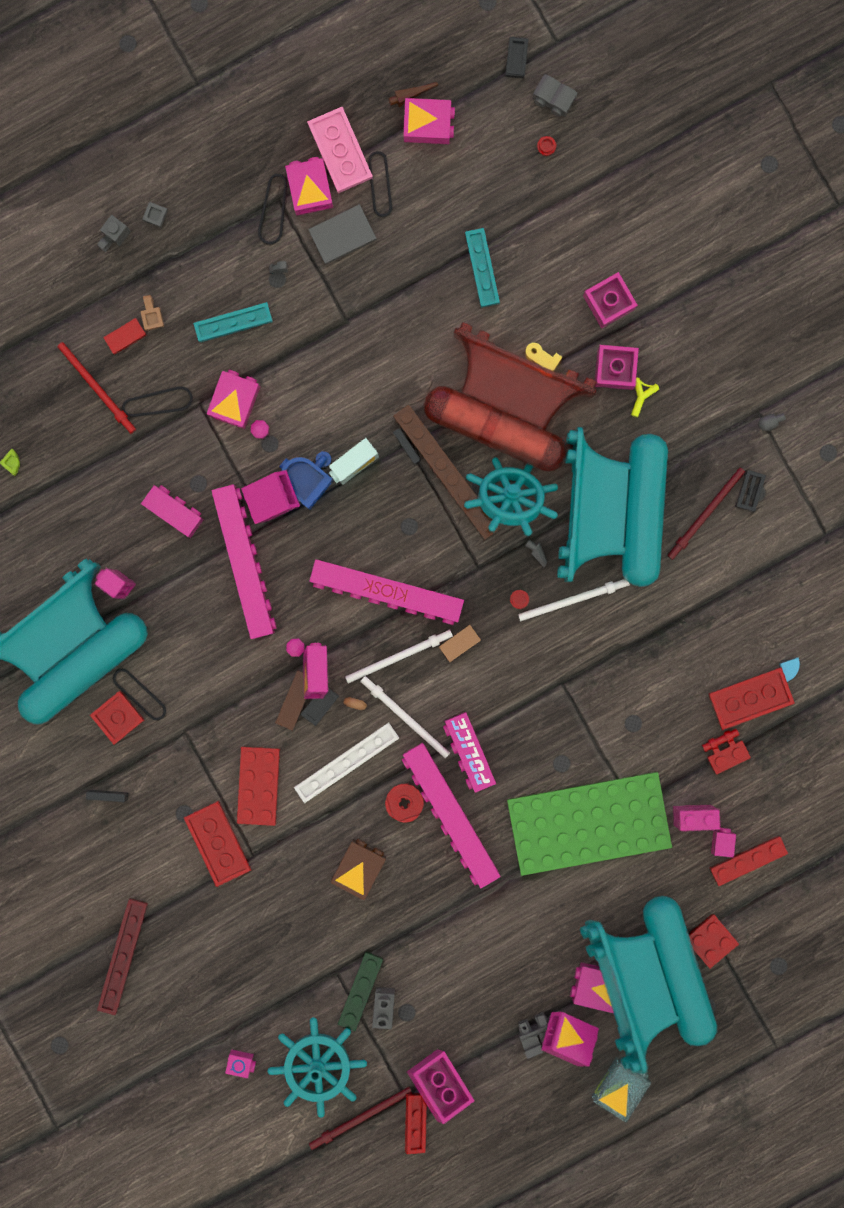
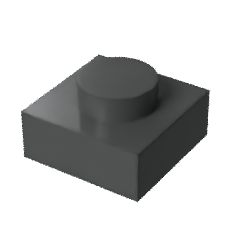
(155, 214)

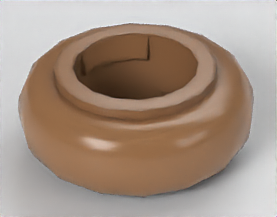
(355, 703)

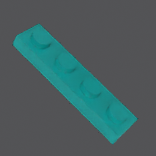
(482, 267)
(233, 322)

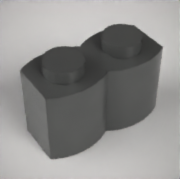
(554, 95)

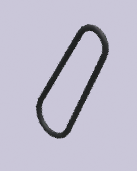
(264, 207)
(155, 393)

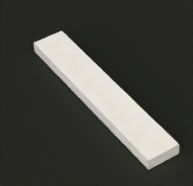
(346, 762)

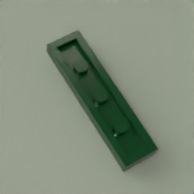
(360, 991)

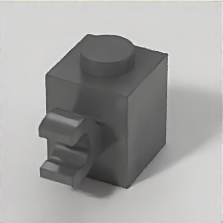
(114, 232)

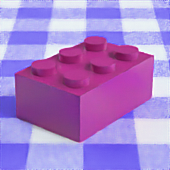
(440, 1086)

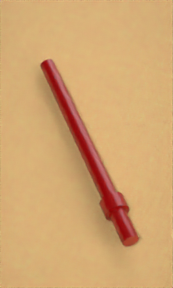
(120, 416)

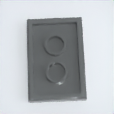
(342, 234)

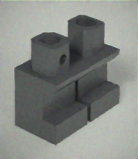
(383, 1008)
(529, 1034)

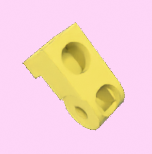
(535, 354)

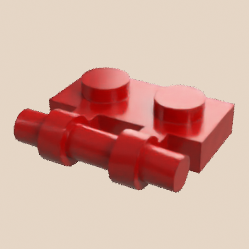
(729, 756)

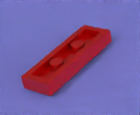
(415, 1124)

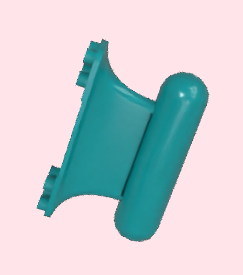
(616, 508)
(68, 646)
(652, 981)

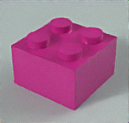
(610, 300)
(616, 367)

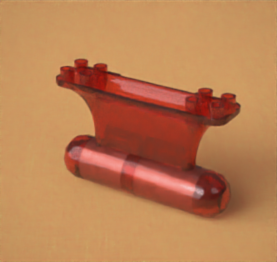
(507, 402)

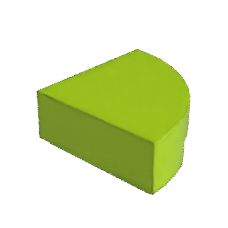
(11, 462)

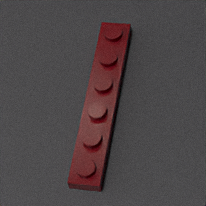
(122, 956)

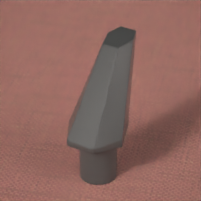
(537, 552)

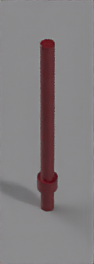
(682, 542)
(327, 1136)

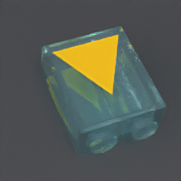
(621, 1090)

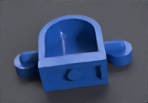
(308, 478)

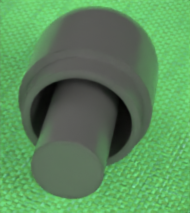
(770, 421)

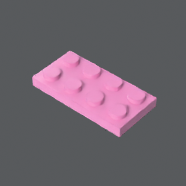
(340, 150)

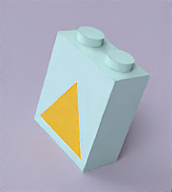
(353, 462)

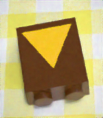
(359, 868)

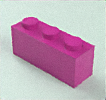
(172, 510)
(114, 583)

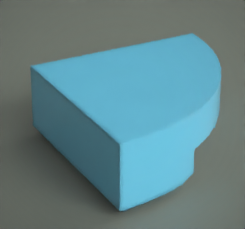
(790, 668)

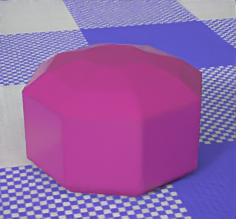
(260, 429)
(295, 647)

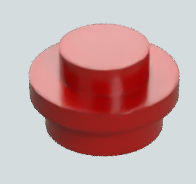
(546, 146)
(519, 599)

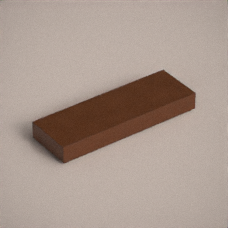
(293, 703)

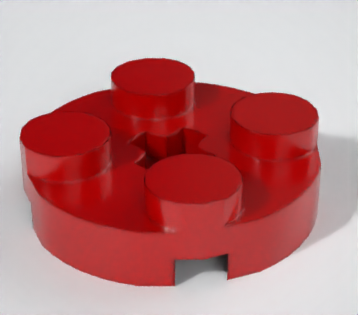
(408, 792)

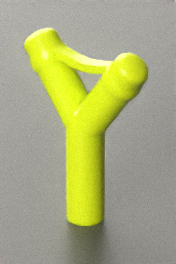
(641, 396)

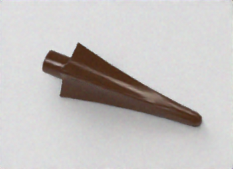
(400, 95)

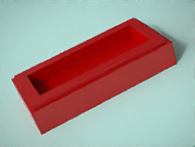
(125, 336)

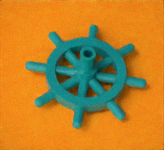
(511, 496)
(317, 1067)

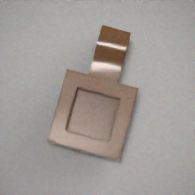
(151, 316)

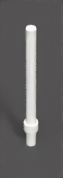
(609, 588)
(432, 641)
(378, 692)

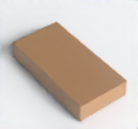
(459, 643)

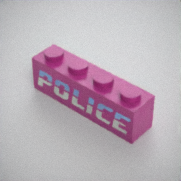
(470, 752)

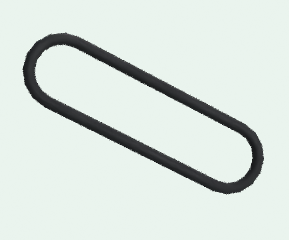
(388, 184)
(137, 681)

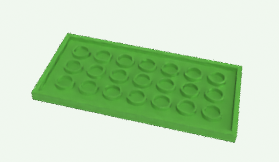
(589, 823)

